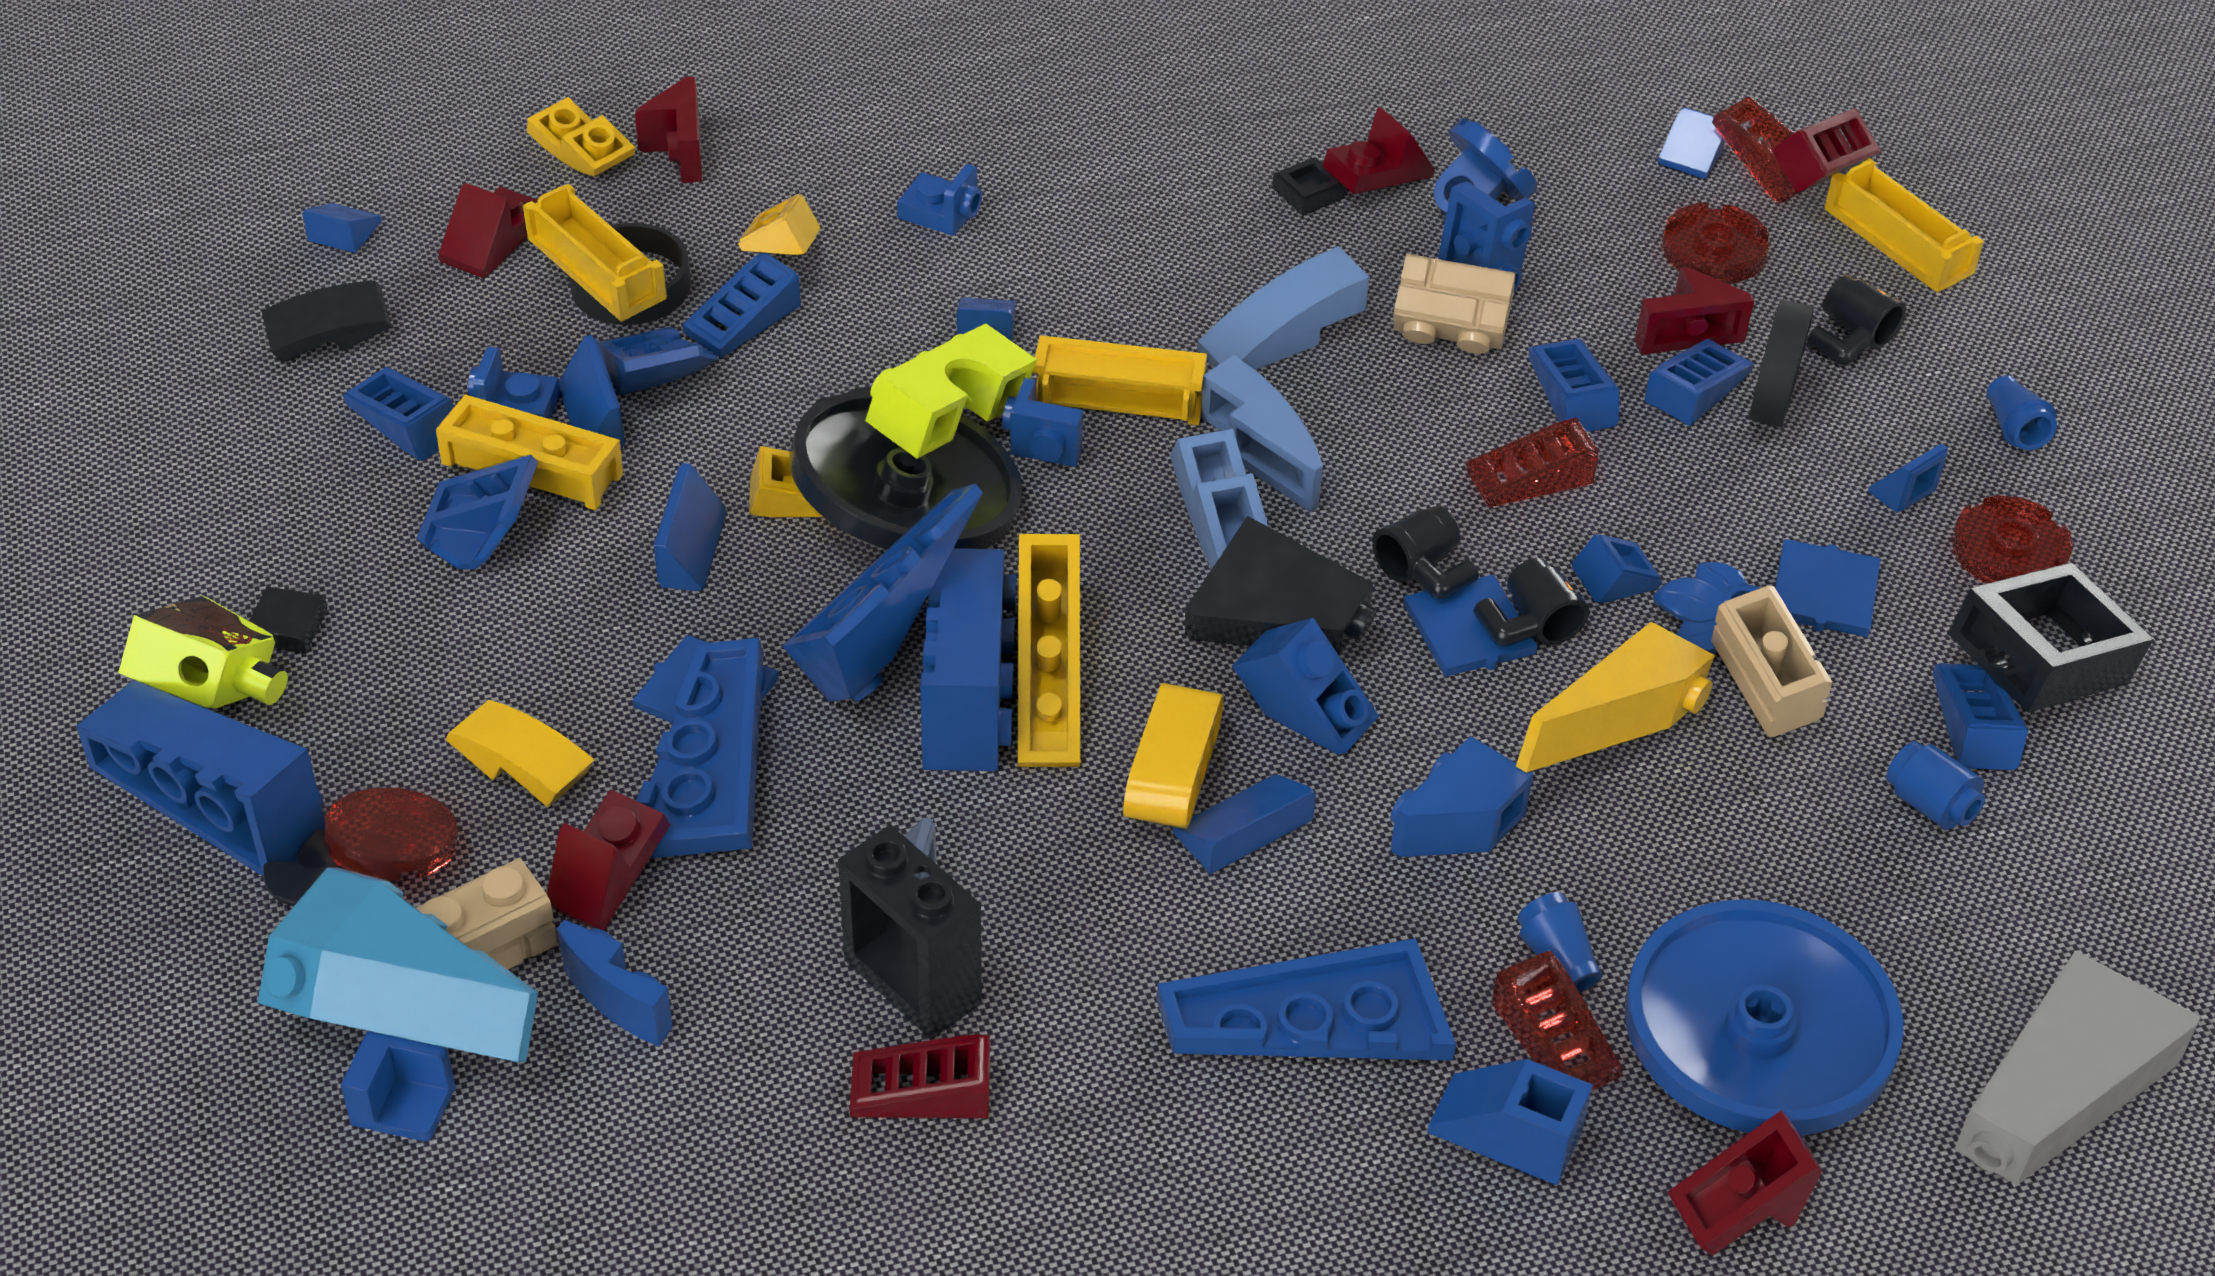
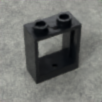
(2037, 673)
(910, 933)

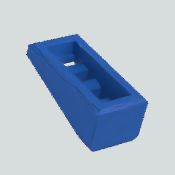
(761, 278)
(1695, 380)
(1576, 389)
(404, 417)
(1980, 725)

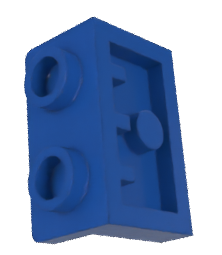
(1485, 231)

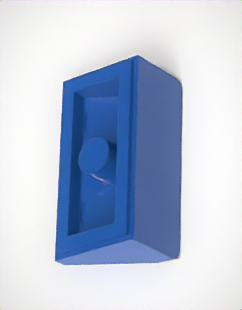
(590, 393)
(688, 532)
(1247, 821)

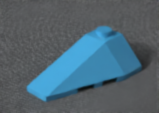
(382, 966)

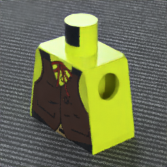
(202, 654)

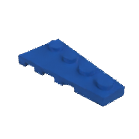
(710, 753)
(1324, 1005)

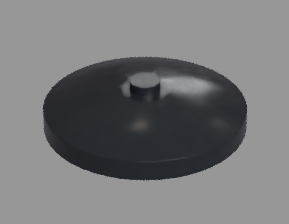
(882, 490)

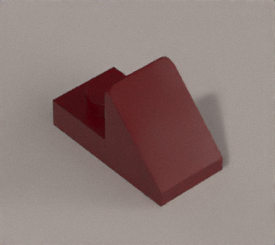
(673, 125)
(1382, 161)
(483, 229)
(1696, 312)
(599, 865)
(1752, 1179)

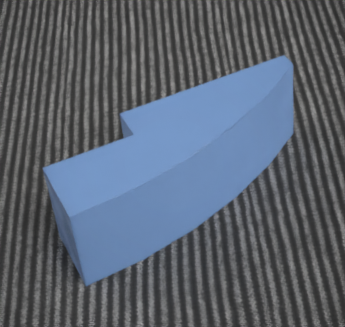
(1289, 311)
(1266, 430)
(1215, 489)

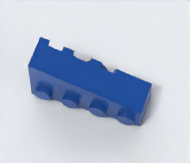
(964, 663)
(207, 773)

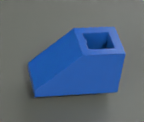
(1306, 685)
(1462, 804)
(1515, 1115)

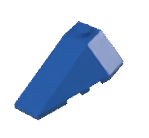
(870, 618)

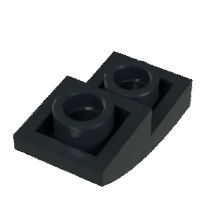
(335, 313)

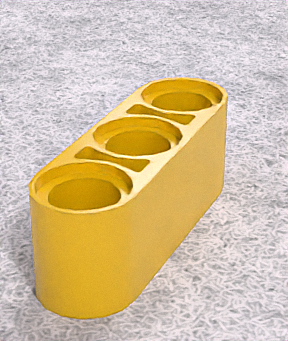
(1173, 756)

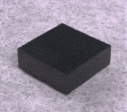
(1308, 186)
(290, 617)

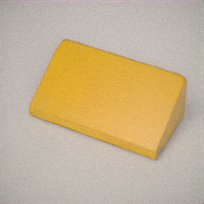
(782, 229)

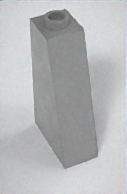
(2072, 1067)

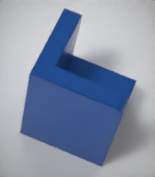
(398, 1086)

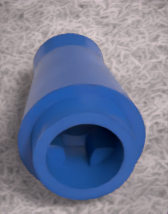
(2022, 415)
(1558, 927)

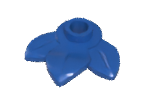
(1698, 600)

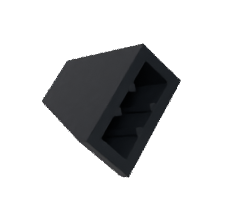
(1274, 582)

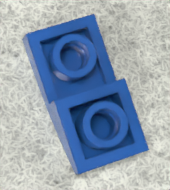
(599, 973)

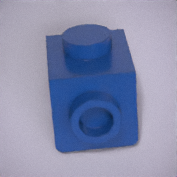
(1042, 429)

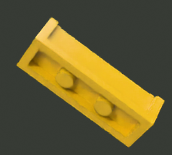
(1903, 226)
(594, 253)
(1120, 378)
(568, 458)

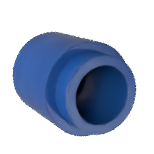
(1936, 785)

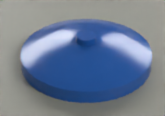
(1762, 1015)

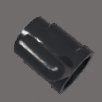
(1861, 310)
(1416, 544)
(1546, 606)

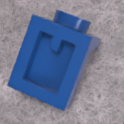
(941, 203)
(512, 389)

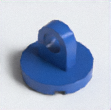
(1484, 164)

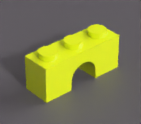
(925, 396)

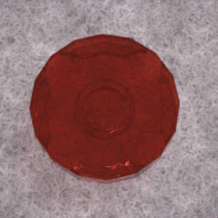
(1716, 242)
(2009, 539)
(390, 833)

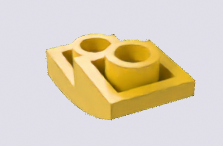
(578, 140)
(531, 752)

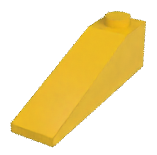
(1049, 650)
(1623, 697)

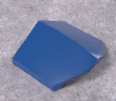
(652, 359)
(475, 512)

